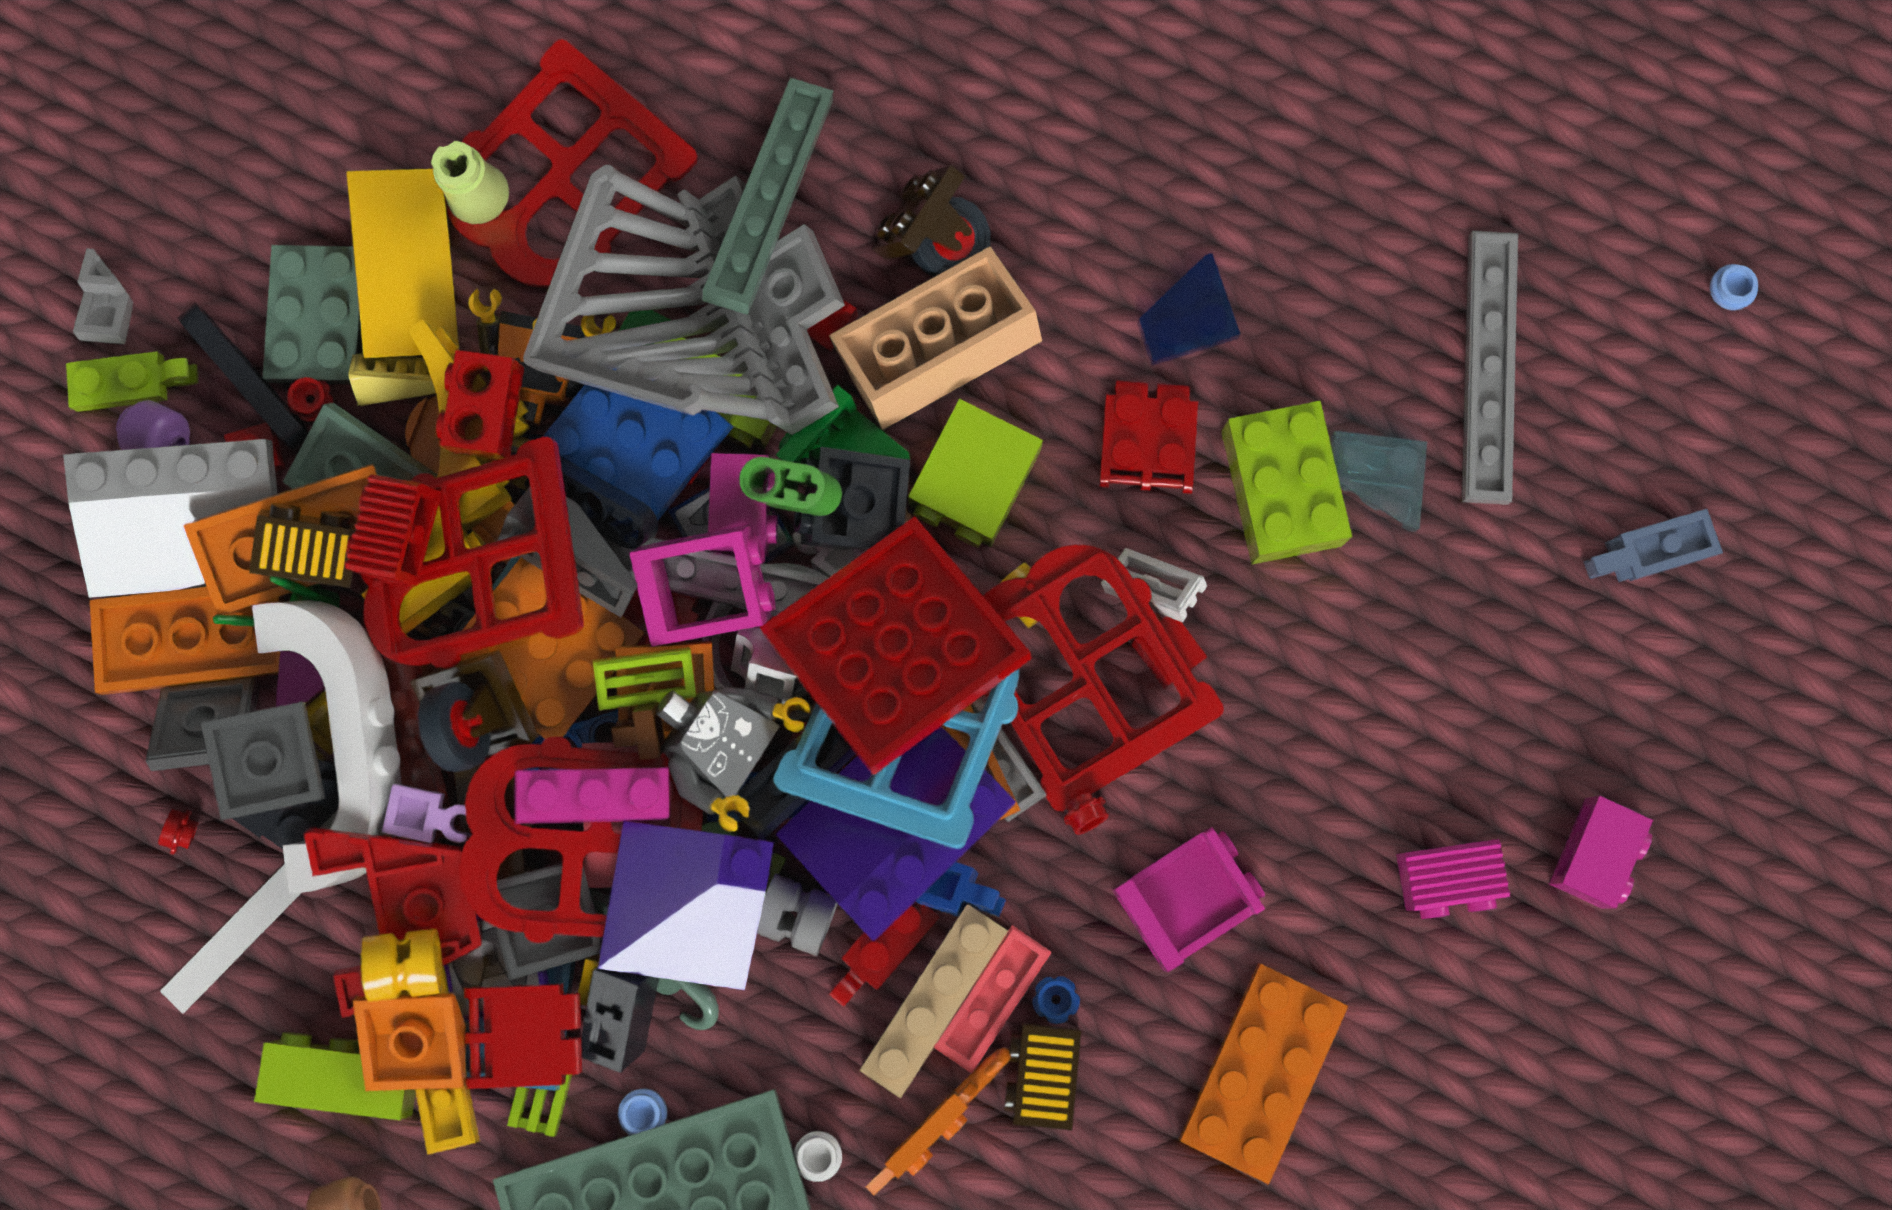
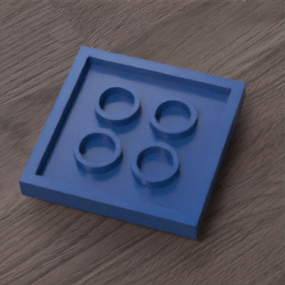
(637, 443)

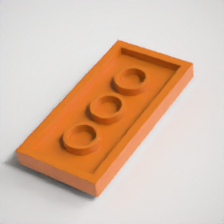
(226, 539)
(171, 642)
(1263, 1073)

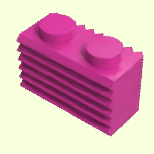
(1453, 876)

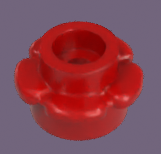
(298, 395)
(1085, 813)
(178, 830)

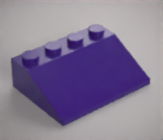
(880, 869)

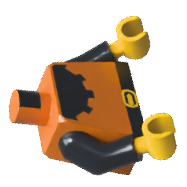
(509, 338)

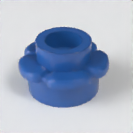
(1058, 1012)

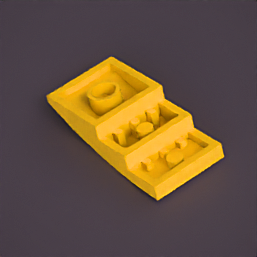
(400, 258)

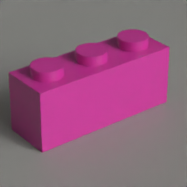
(591, 795)

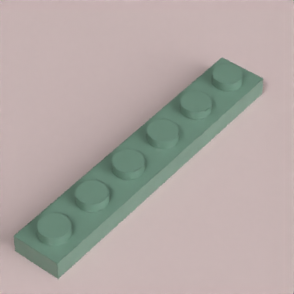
(767, 197)

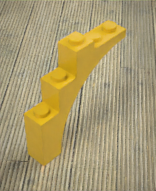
(427, 598)

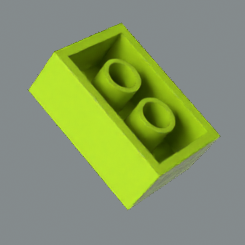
(1286, 482)

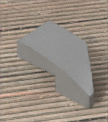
(104, 304)

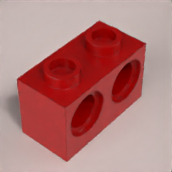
(495, 404)

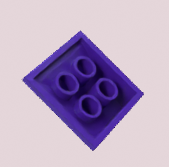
(685, 905)

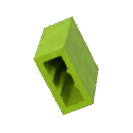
(974, 474)

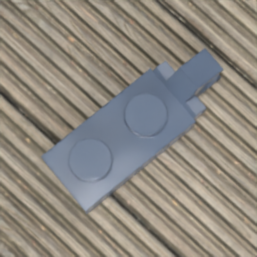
(1657, 548)

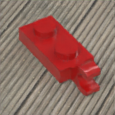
(877, 959)

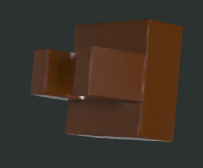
(642, 731)

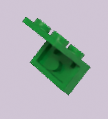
(840, 429)

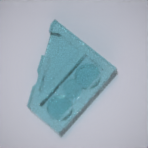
(1383, 473)

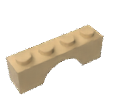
(933, 1001)

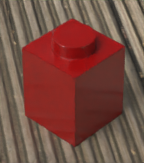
(1184, 643)

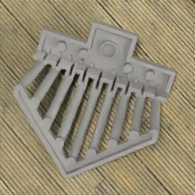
(764, 346)

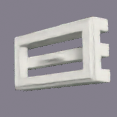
(1165, 598)

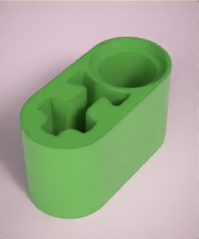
(784, 491)

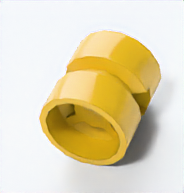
(401, 965)

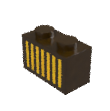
(302, 545)
(1044, 1077)

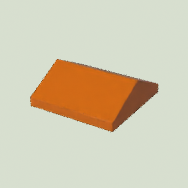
(411, 1042)

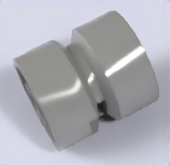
(813, 918)

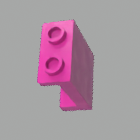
(1189, 897)

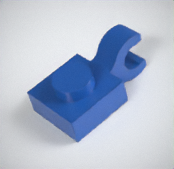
(957, 889)

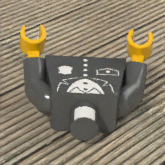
(719, 743)

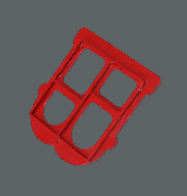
(619, 110)
(550, 538)
(1039, 599)
(497, 836)

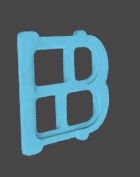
(873, 798)

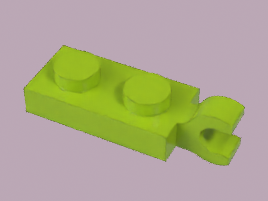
(125, 380)

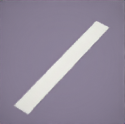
(232, 939)

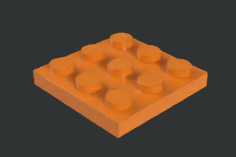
(552, 673)

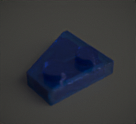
(1189, 315)

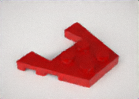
(411, 890)

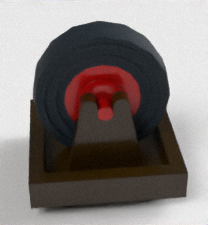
(933, 224)
(471, 712)

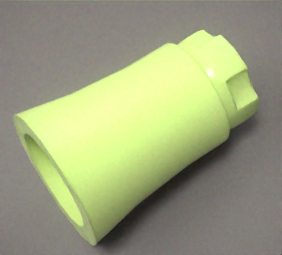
(471, 185)

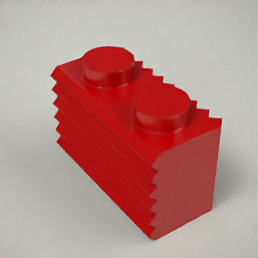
(392, 529)

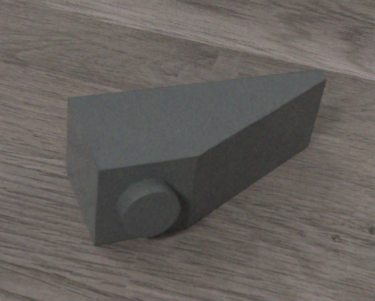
(598, 568)

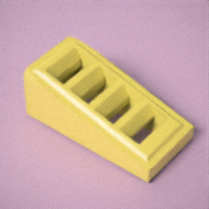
(389, 378)

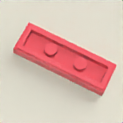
(992, 999)

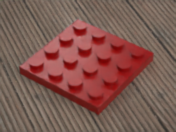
(895, 644)

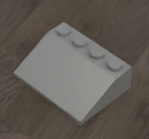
(135, 502)

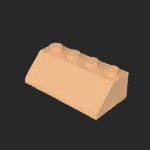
(937, 337)

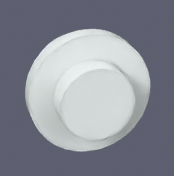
(818, 1156)

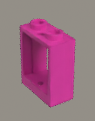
(657, 596)

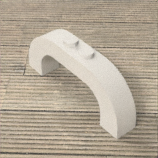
(358, 718)

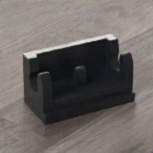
(617, 1018)

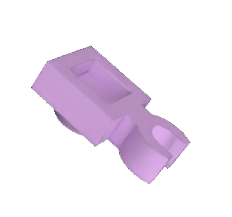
(419, 815)

